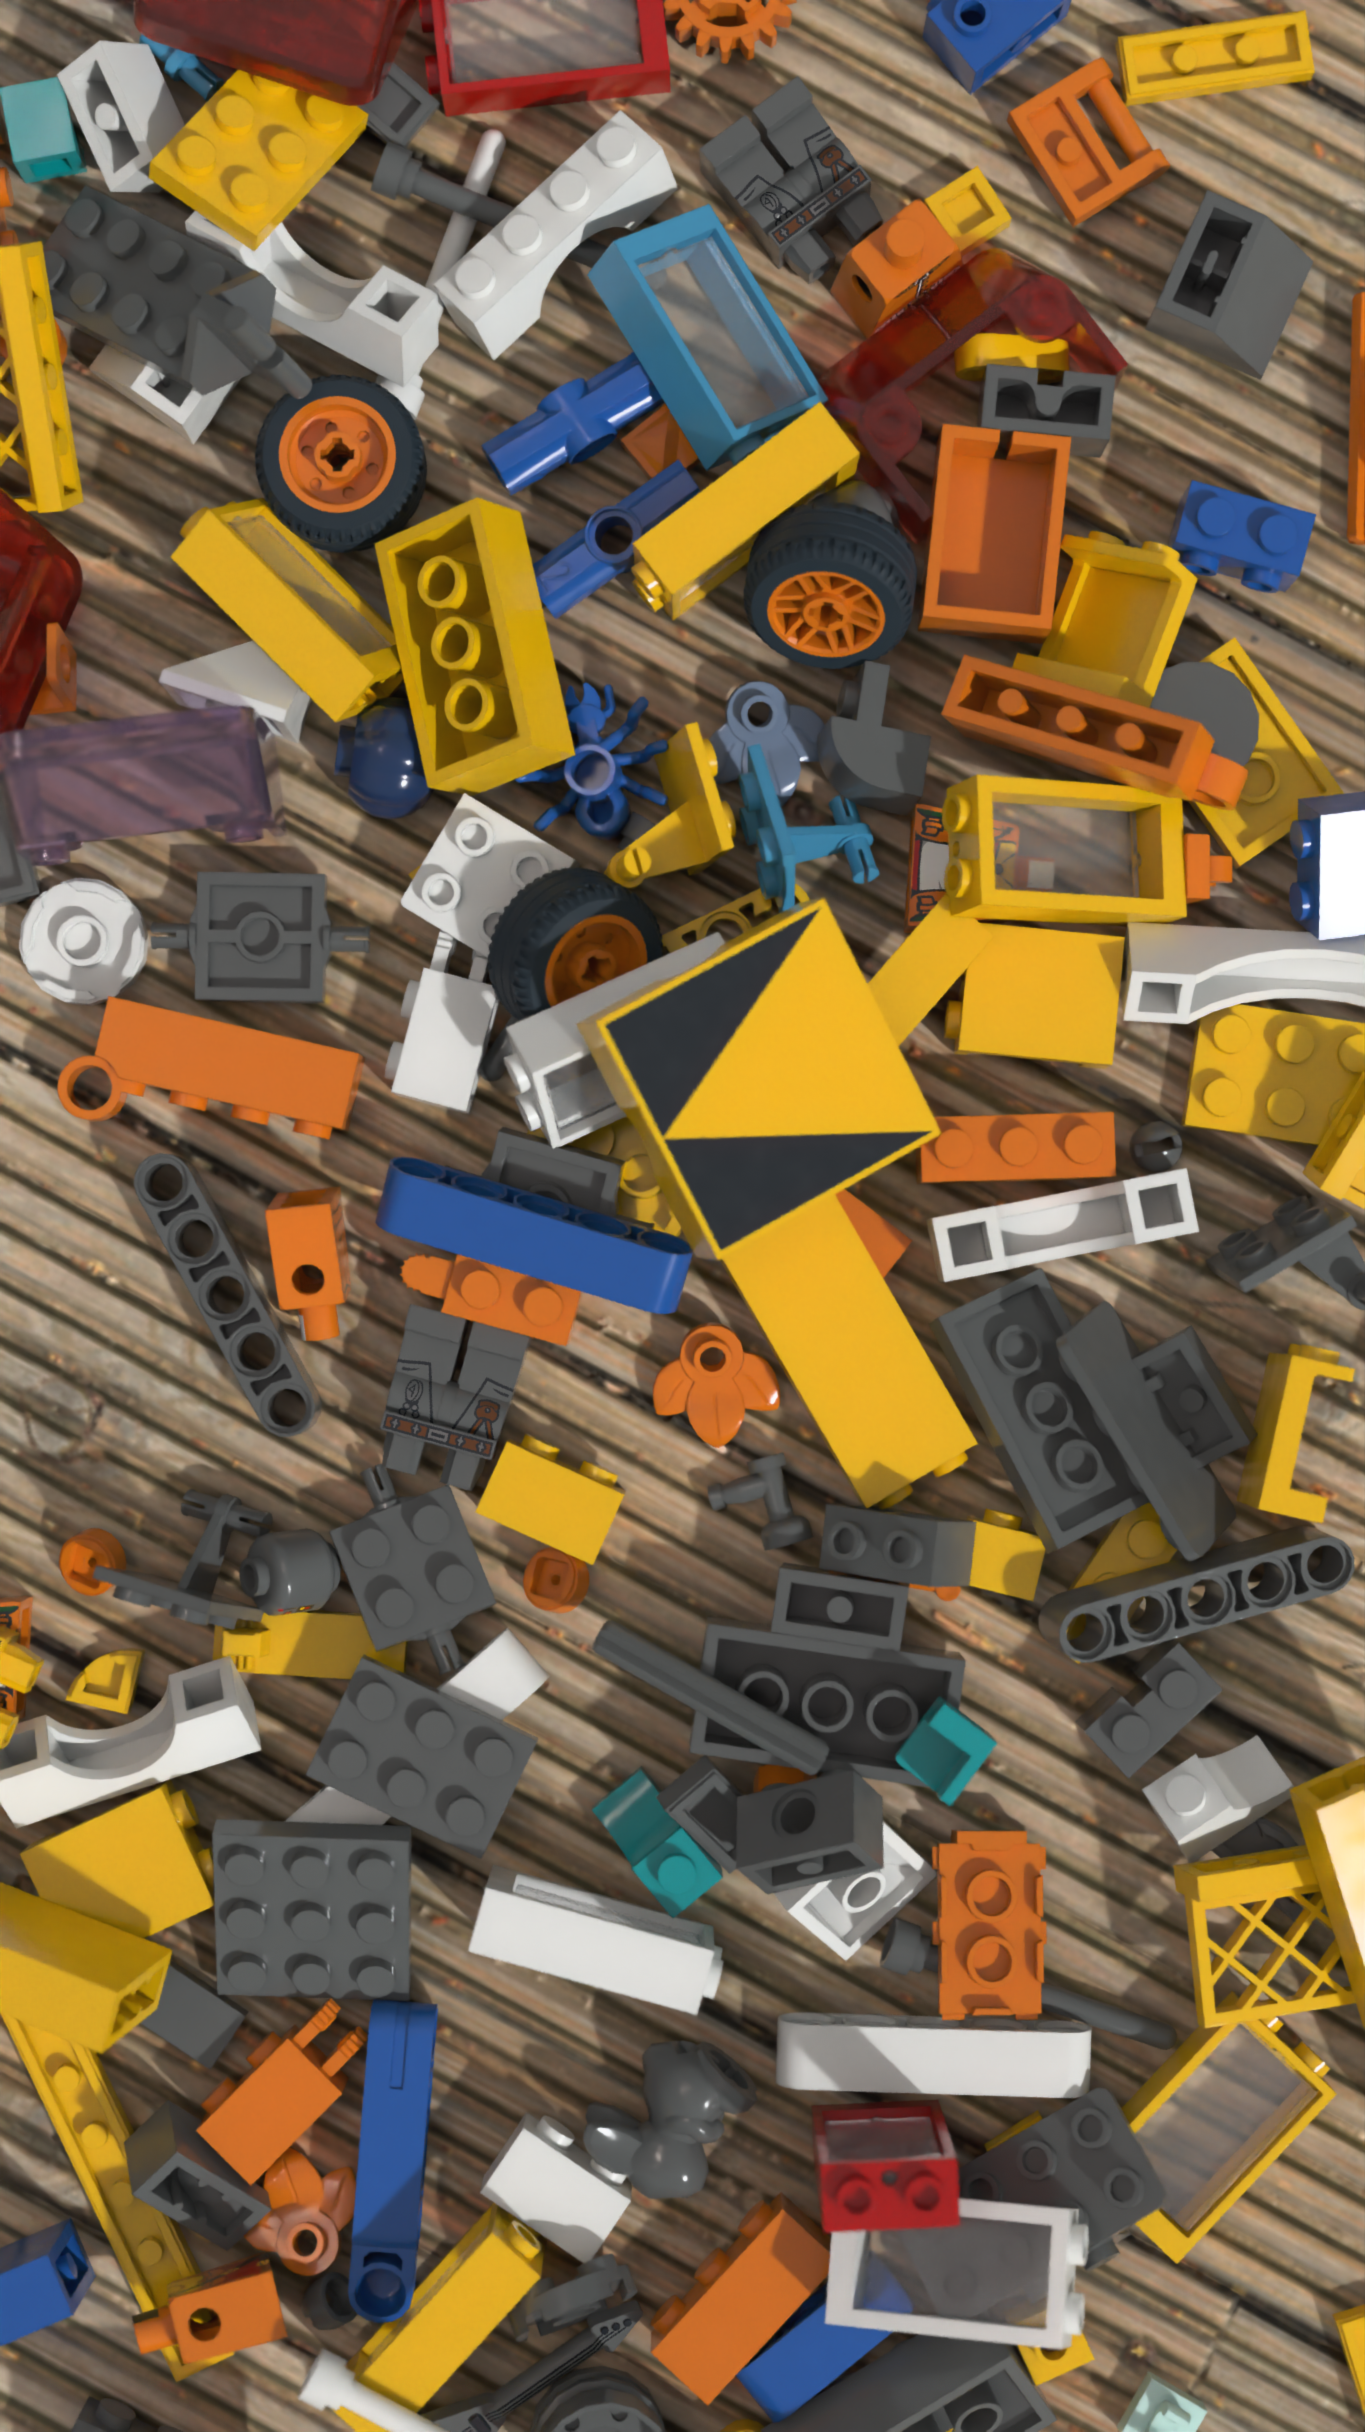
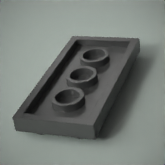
(1034, 1413)

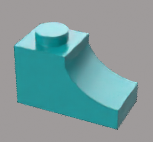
(656, 1846)

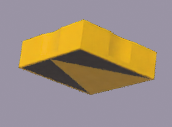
(760, 1079)

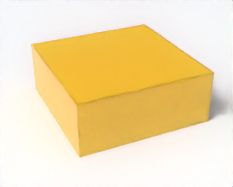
(969, 210)

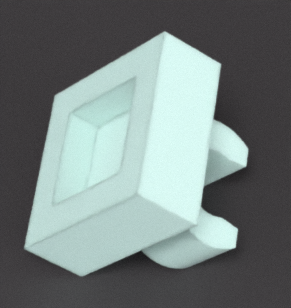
(1161, 2408)

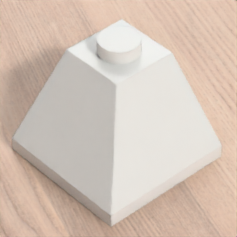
(241, 678)
(857, 1906)

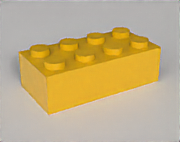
(474, 648)

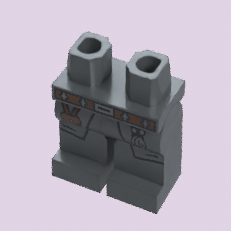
(791, 181)
(450, 1413)

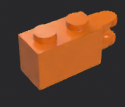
(496, 1296)
(278, 2096)

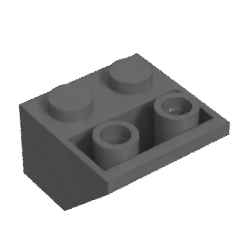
(1231, 286)

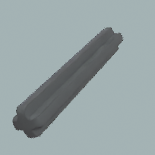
(710, 1697)

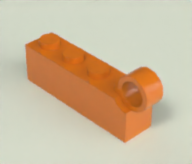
(1091, 733)
(217, 1063)

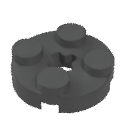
(573, 2301)

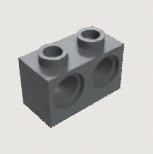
(897, 1545)

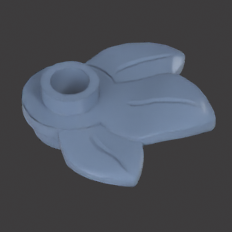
(785, 737)

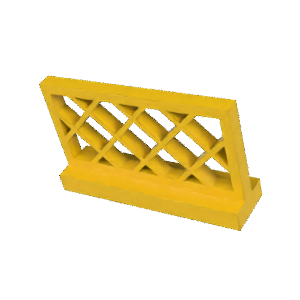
(37, 383)
(1256, 1879)

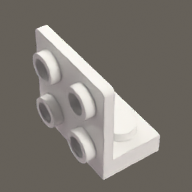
(477, 871)

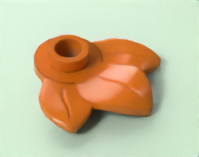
(715, 1393)
(301, 2203)

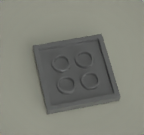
(312, 1909)

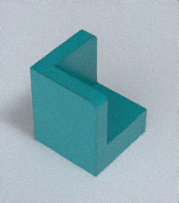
(41, 130)
(945, 1750)

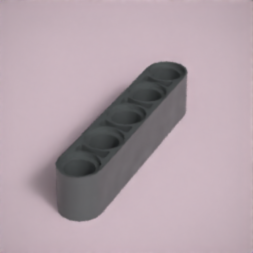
(201, 1276)
(1223, 1602)

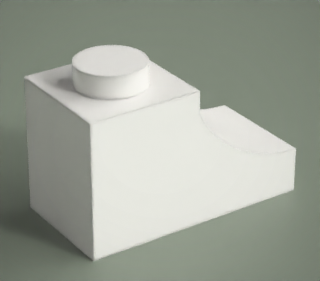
(1217, 1796)

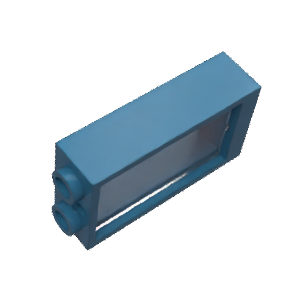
(706, 335)

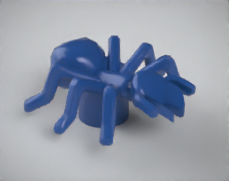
(594, 772)

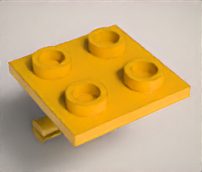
(699, 822)

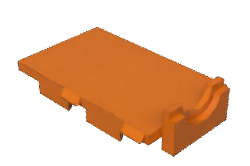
(989, 1924)

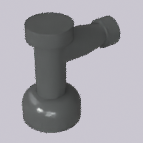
(765, 1482)

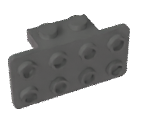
(1166, 1418)
(1074, 2160)

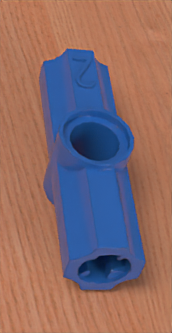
(572, 424)
(581, 566)

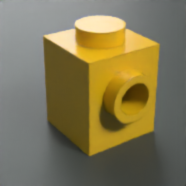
(1005, 1555)

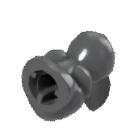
(686, 2102)

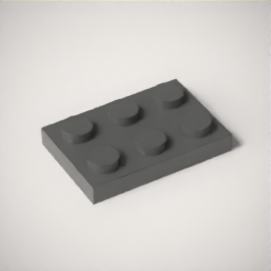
(422, 1756)

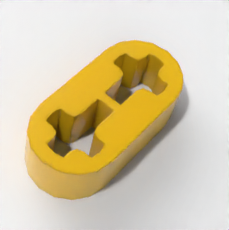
(1011, 350)

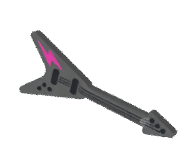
(489, 2410)

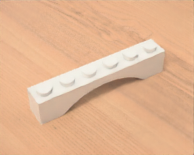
(1195, 970)

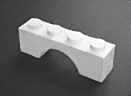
(603, 185)
(375, 321)
(1062, 1225)
(62, 1768)

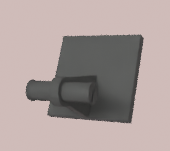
(1303, 1233)
(193, 1596)

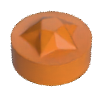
(83, 1553)
(555, 1581)

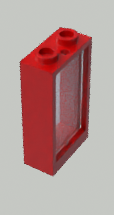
(543, 52)
(885, 2168)

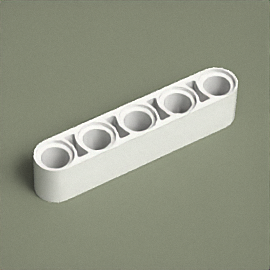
(491, 1681)
(933, 2055)

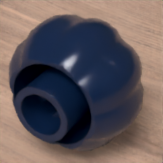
(383, 760)

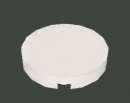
(83, 941)

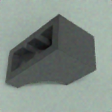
(190, 2180)

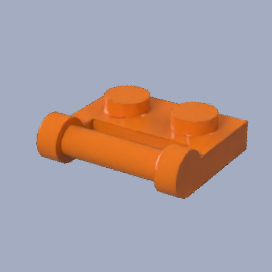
(1070, 151)

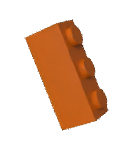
(1019, 1148)
(741, 2297)

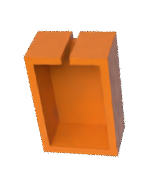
(994, 535)

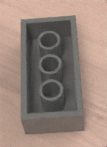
(843, 1693)

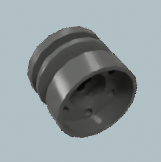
(597, 2402)

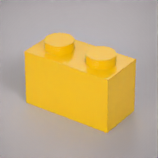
(552, 1499)

